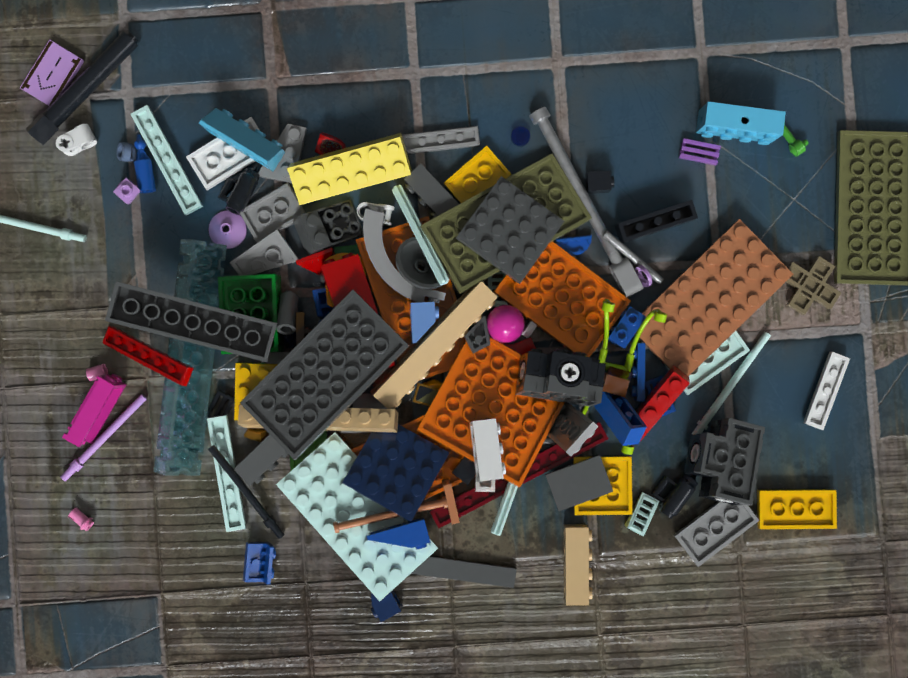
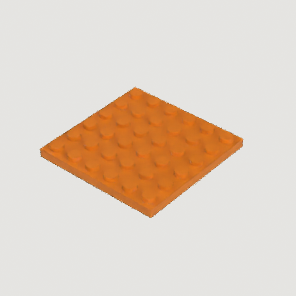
(483, 389)

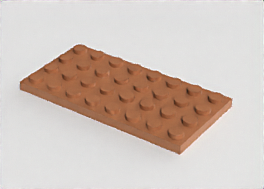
(713, 298)

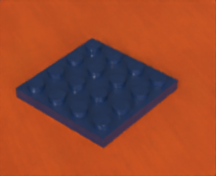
(396, 470)

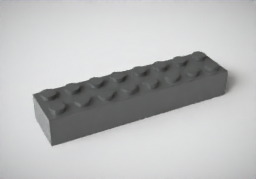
(190, 321)

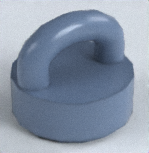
(124, 152)

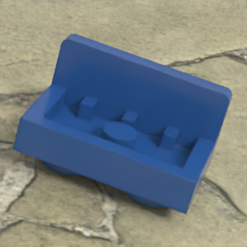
(626, 328)
(259, 562)

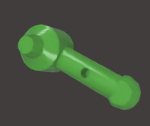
(795, 146)

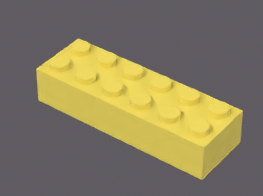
(350, 169)

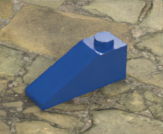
(405, 534)

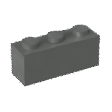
(429, 191)
(260, 460)

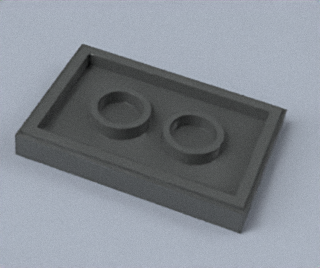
(579, 482)

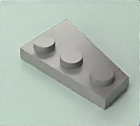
(293, 141)

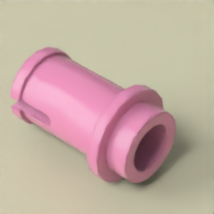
(81, 519)

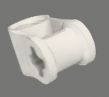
(77, 140)
(377, 207)

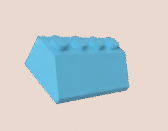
(243, 138)

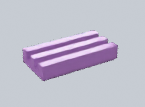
(715, 154)

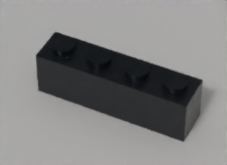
(656, 221)

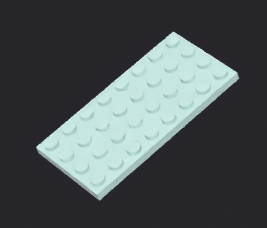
(321, 497)

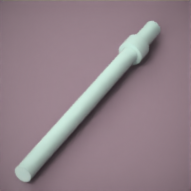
(66, 234)

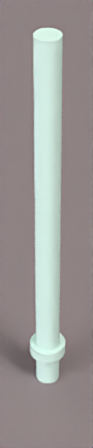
(731, 384)

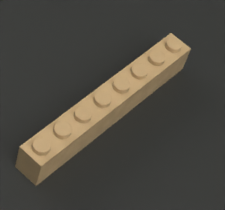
(433, 345)
(350, 420)

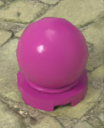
(505, 323)

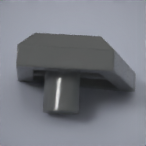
(478, 336)

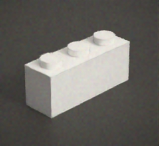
(487, 450)

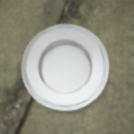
(528, 330)

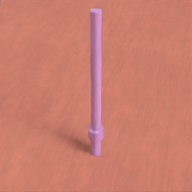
(78, 463)

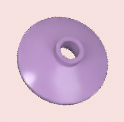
(236, 233)

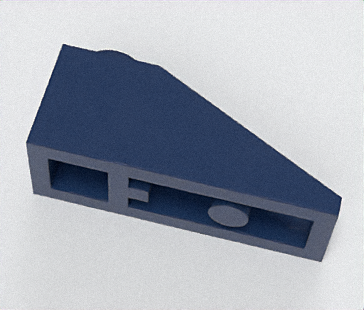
(386, 607)

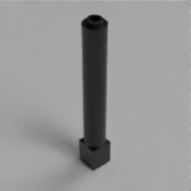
(48, 122)

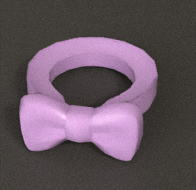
(645, 282)

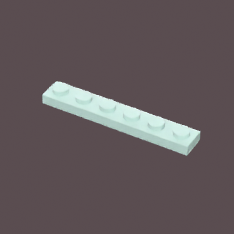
(166, 160)
(229, 492)

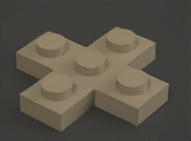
(811, 286)

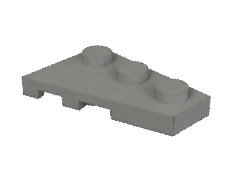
(266, 254)

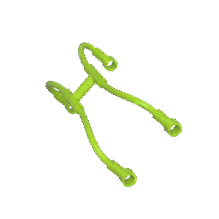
(608, 307)

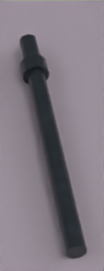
(269, 521)

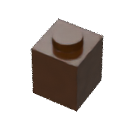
(616, 381)

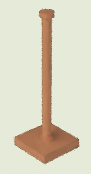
(447, 502)

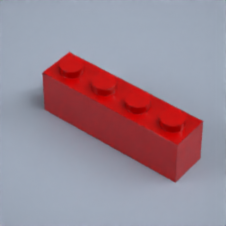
(662, 397)

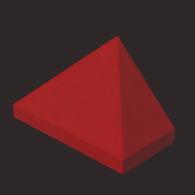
(314, 261)

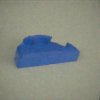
(574, 245)

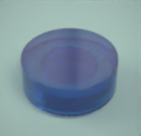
(520, 136)

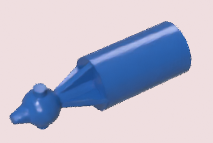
(143, 168)

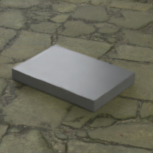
(272, 212)

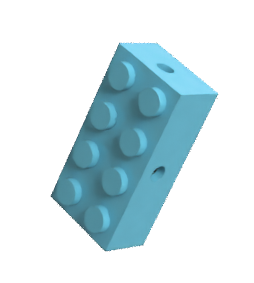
(740, 123)

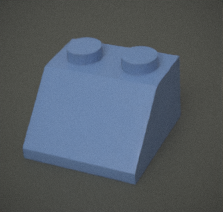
(422, 317)

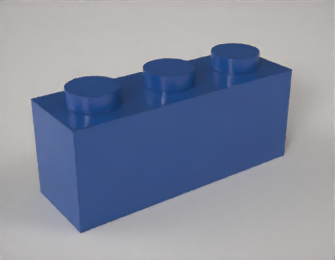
(621, 418)

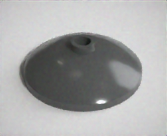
(408, 260)

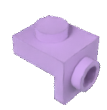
(127, 190)

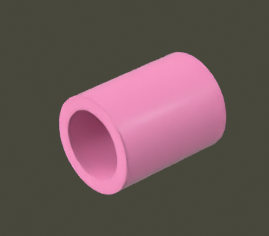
(95, 371)

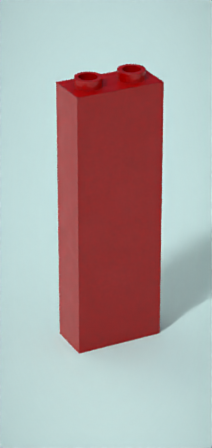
(343, 277)

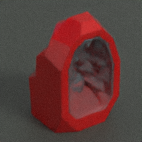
(328, 143)

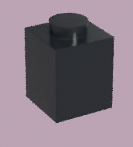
(599, 182)

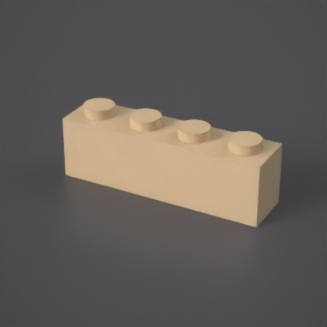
(577, 564)

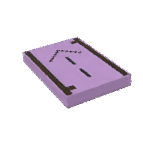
(51, 73)

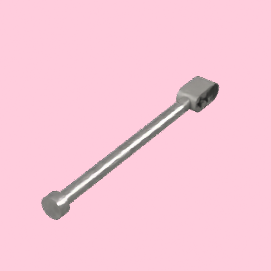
(621, 268)

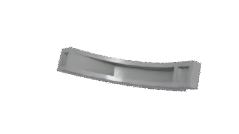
(375, 248)

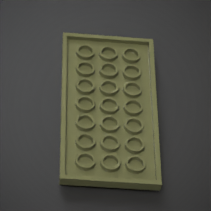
(541, 181)
(871, 208)

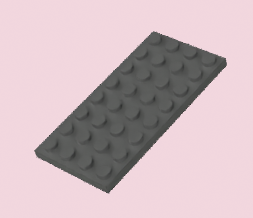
(324, 374)

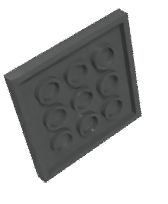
(510, 230)

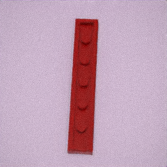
(148, 355)

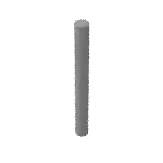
(631, 256)

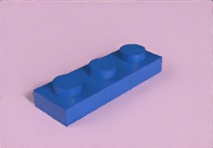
(638, 373)

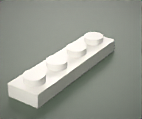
(826, 390)

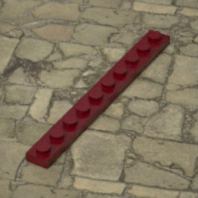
(543, 462)

